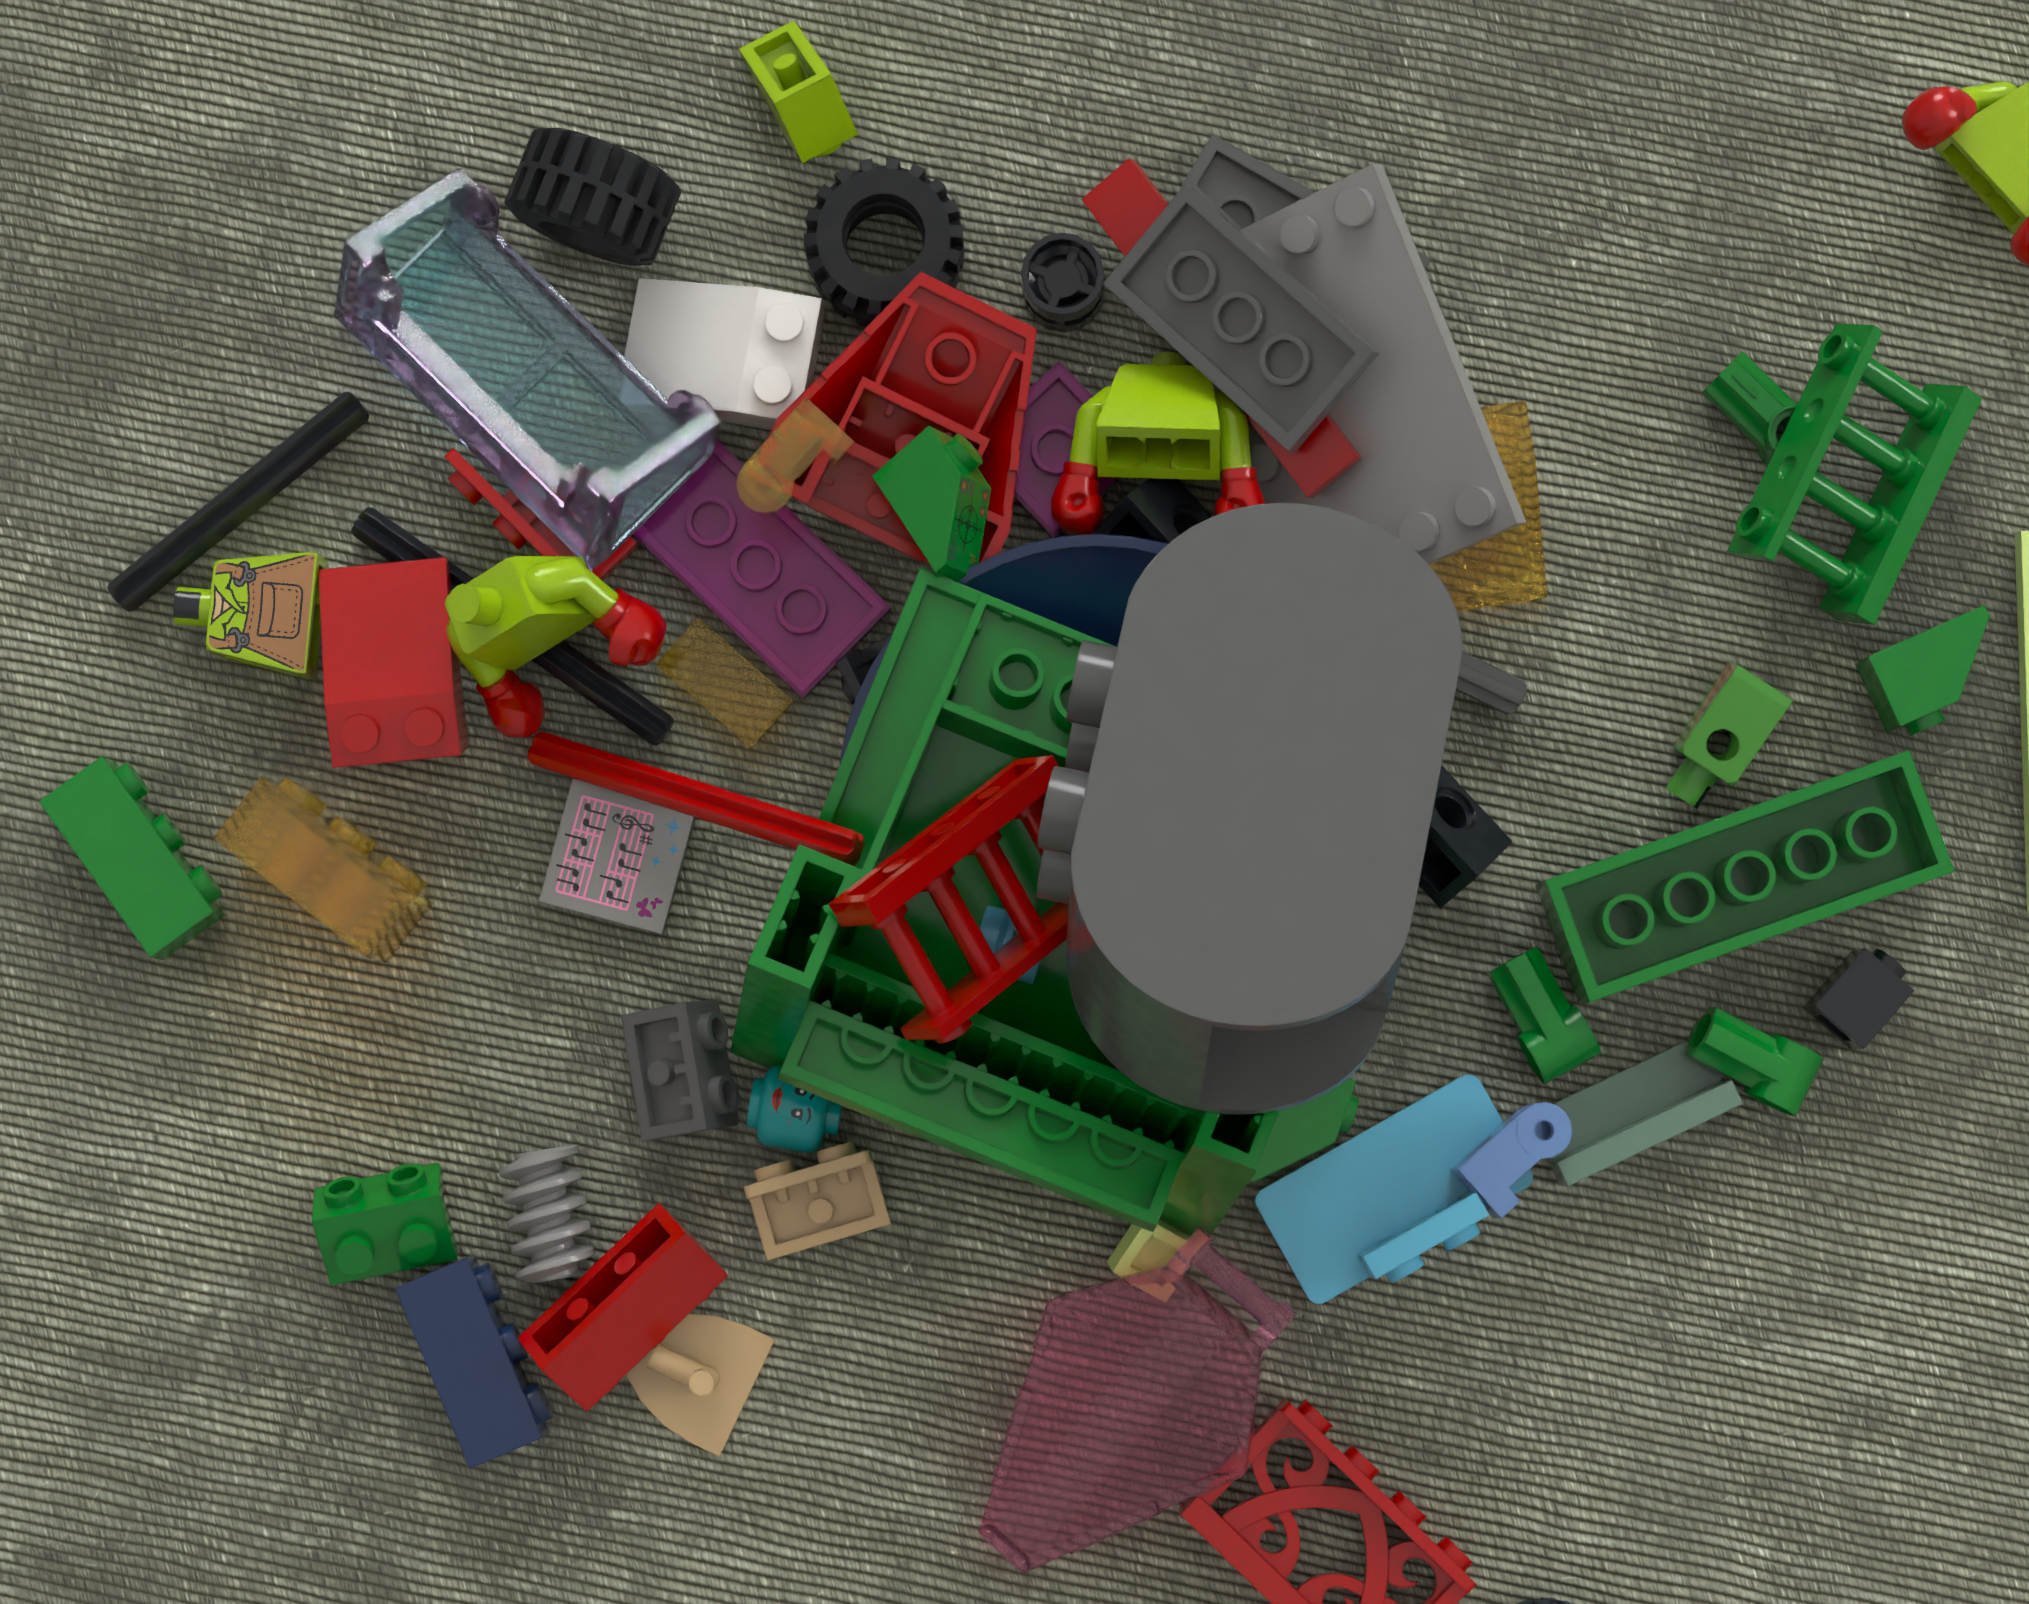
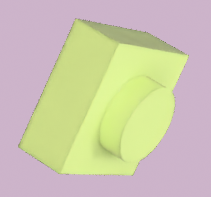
(1146, 1249)

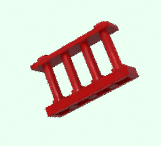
(927, 866)

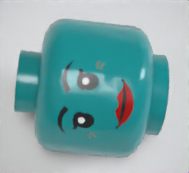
(790, 1116)

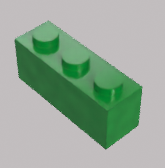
(134, 856)

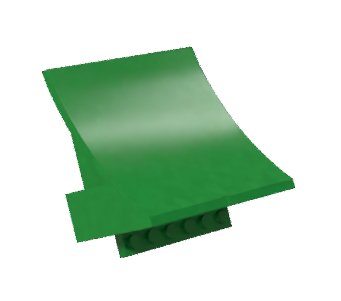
(1025, 1085)

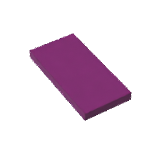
(762, 575)

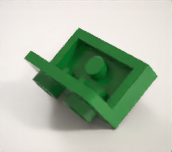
(383, 1223)

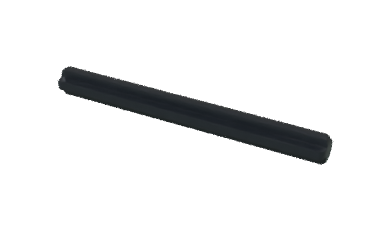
(560, 661)

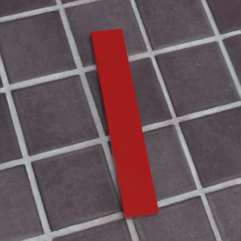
(1126, 208)

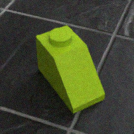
(799, 92)

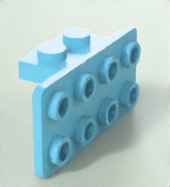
(1384, 1194)

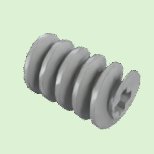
(547, 1214)

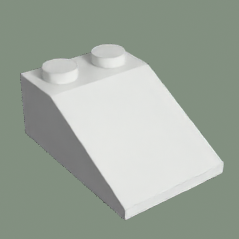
(728, 343)

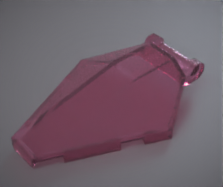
(1129, 1405)

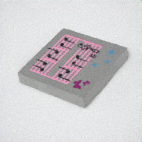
(617, 858)

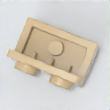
(817, 1202)

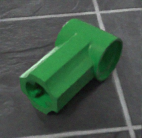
(1751, 403)
(1550, 1030)
(1768, 1066)

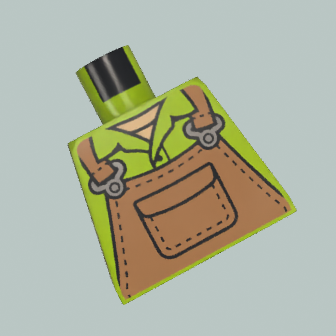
(260, 611)

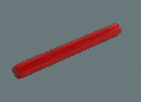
(694, 798)

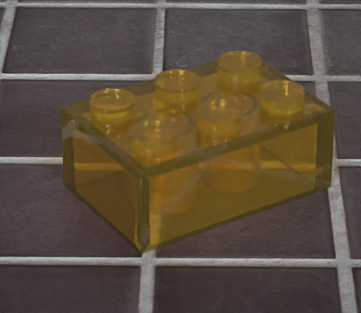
(326, 867)

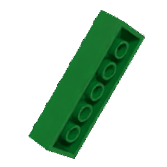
(1744, 878)

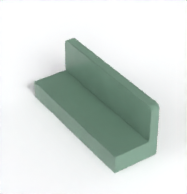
(1639, 1111)

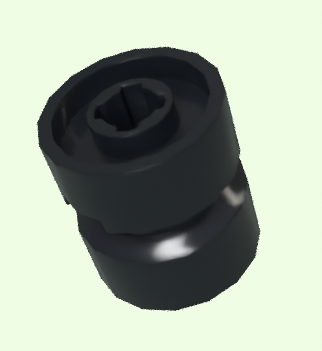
(1063, 282)

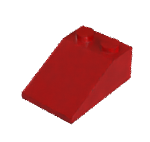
(389, 663)

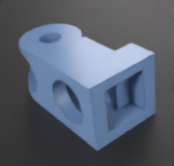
(1510, 1151)

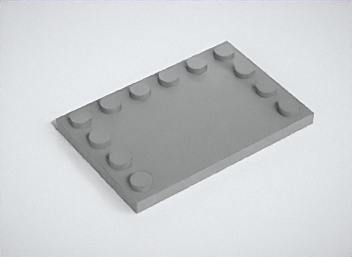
(1412, 414)

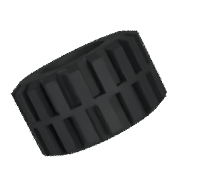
(871, 193)
(593, 196)

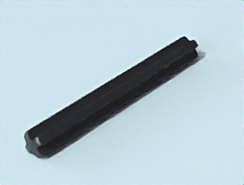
(238, 501)

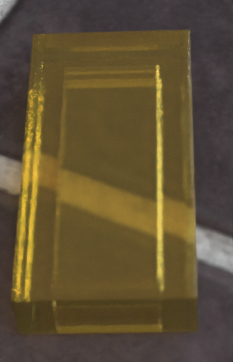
(724, 683)

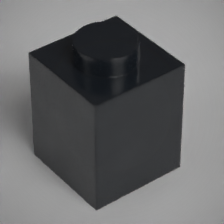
(1860, 997)

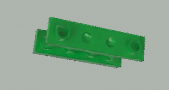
(1904, 493)

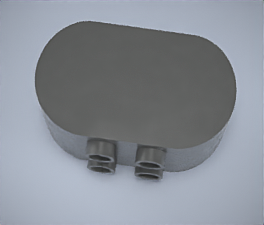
(1251, 804)

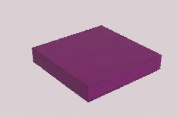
(1048, 443)

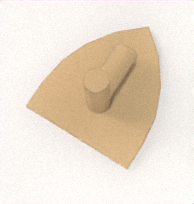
(701, 1377)

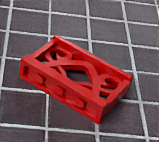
(1239, 1529)

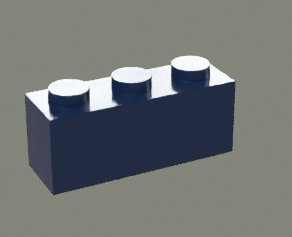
(475, 1360)

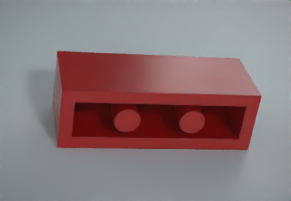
(622, 1307)

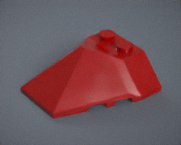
(920, 365)

